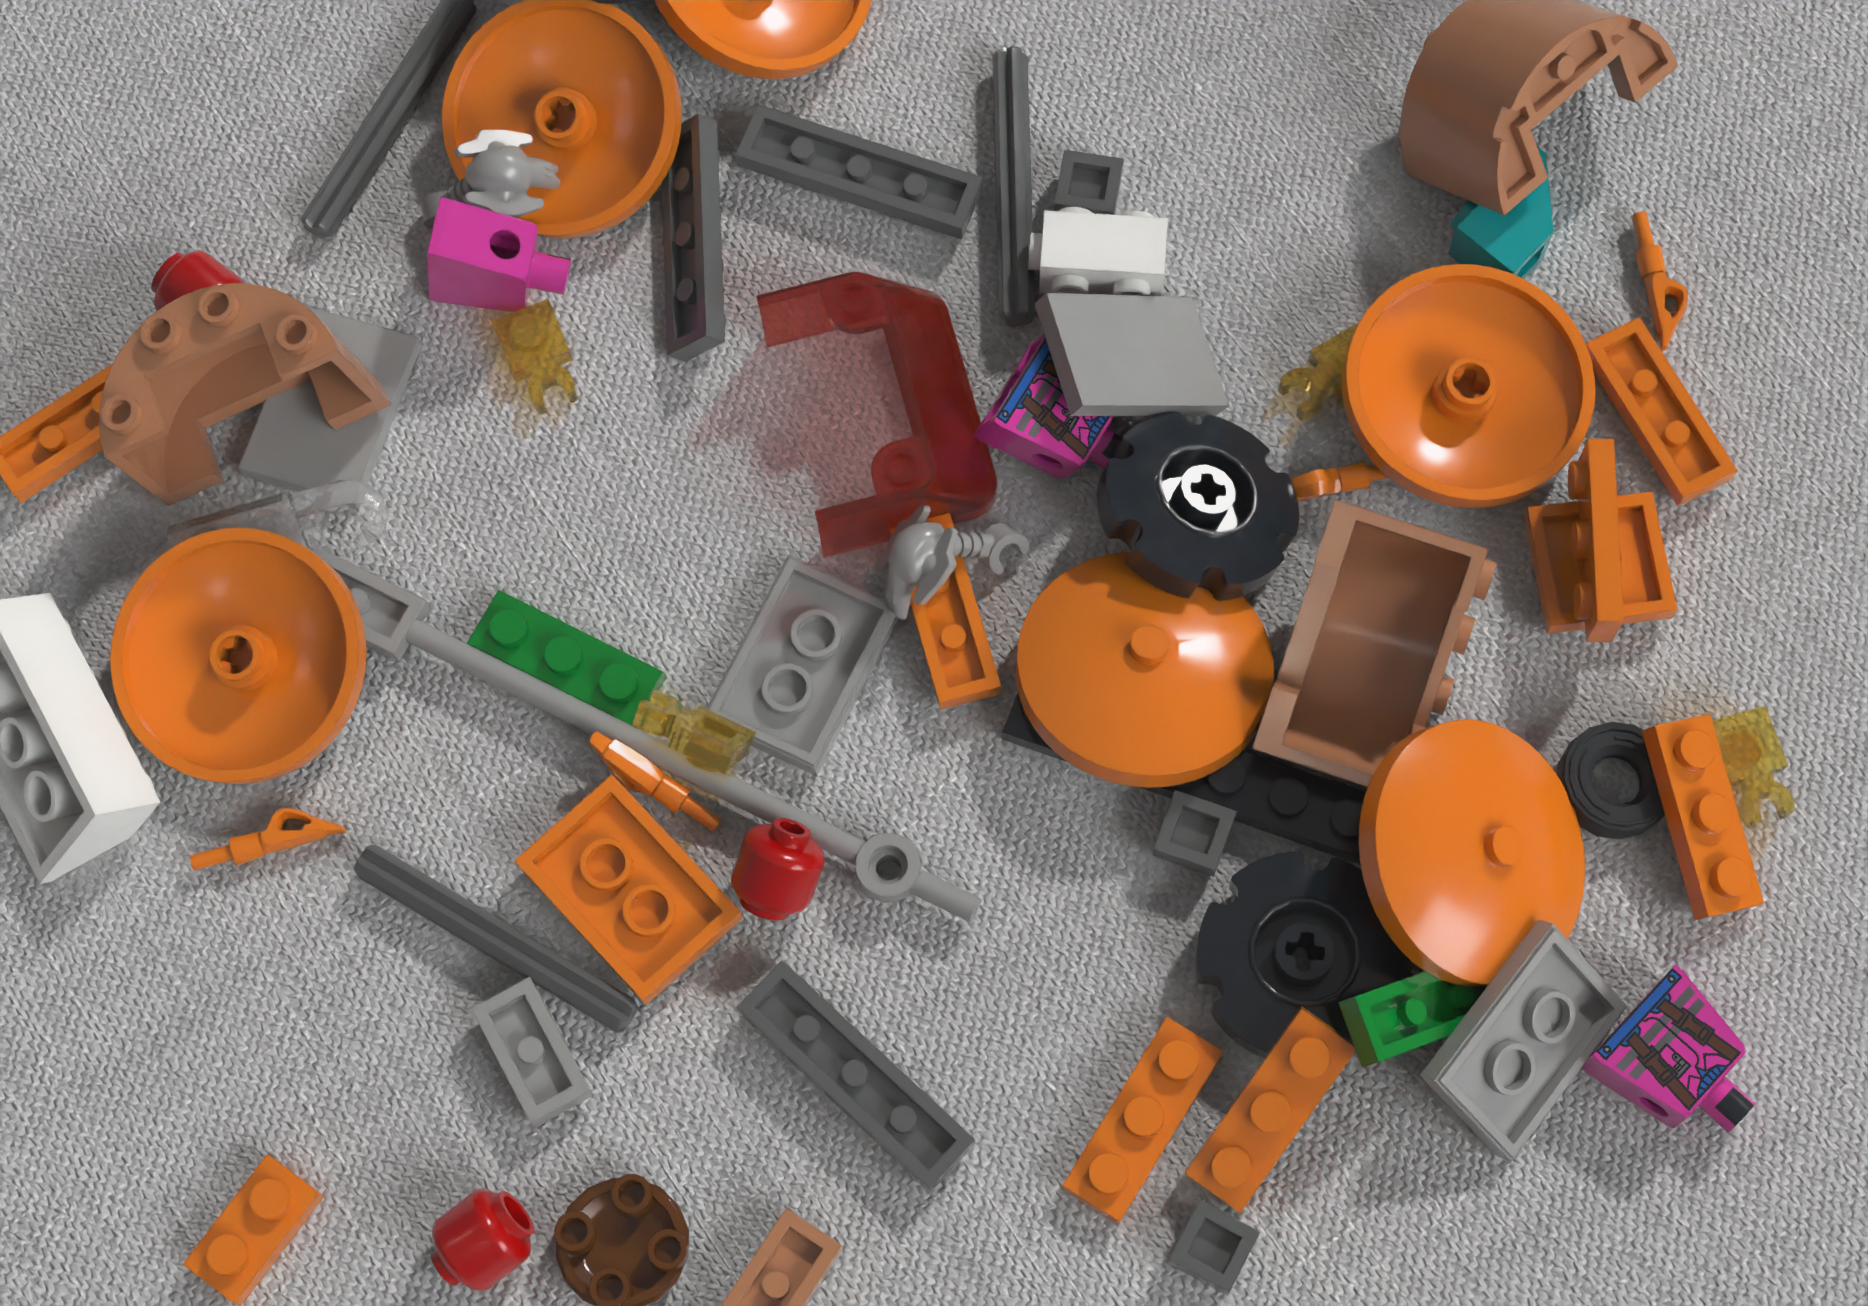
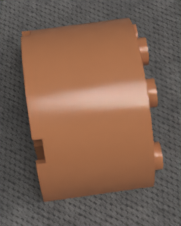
(1501, 72)
(211, 361)
(1371, 642)

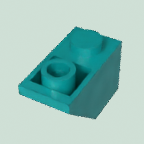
(1509, 241)

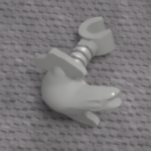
(496, 176)
(925, 554)

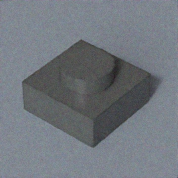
(1089, 182)
(1194, 833)
(1213, 1247)

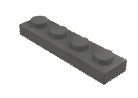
(859, 171)
(693, 243)
(856, 1076)

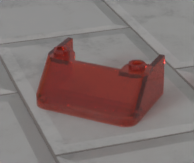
(942, 459)

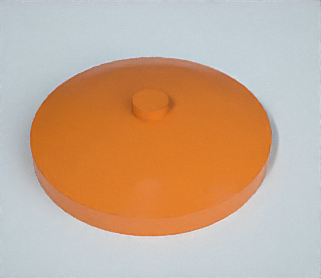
(766, 35)
(586, 92)
(1468, 385)
(238, 656)
(1140, 677)
(1468, 848)

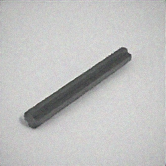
(387, 117)
(1013, 186)
(496, 938)

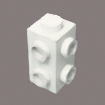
(1100, 253)

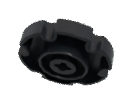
(1197, 506)
(1251, 945)

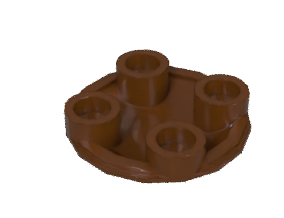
(622, 1243)

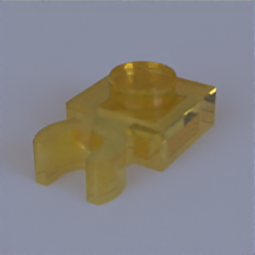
(536, 350)
(1323, 379)
(700, 734)
(1751, 760)

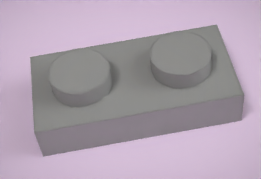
(532, 1052)

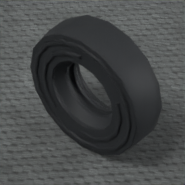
(1592, 810)

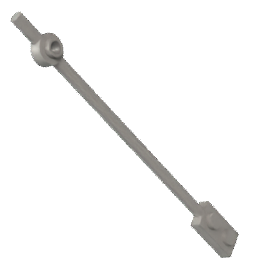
(395, 620)

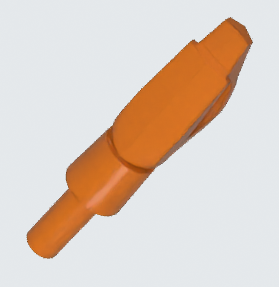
(1657, 284)
(1335, 480)
(643, 776)
(271, 840)

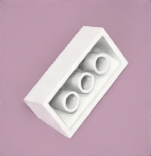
(64, 756)

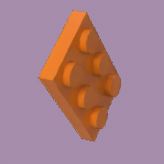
(629, 889)

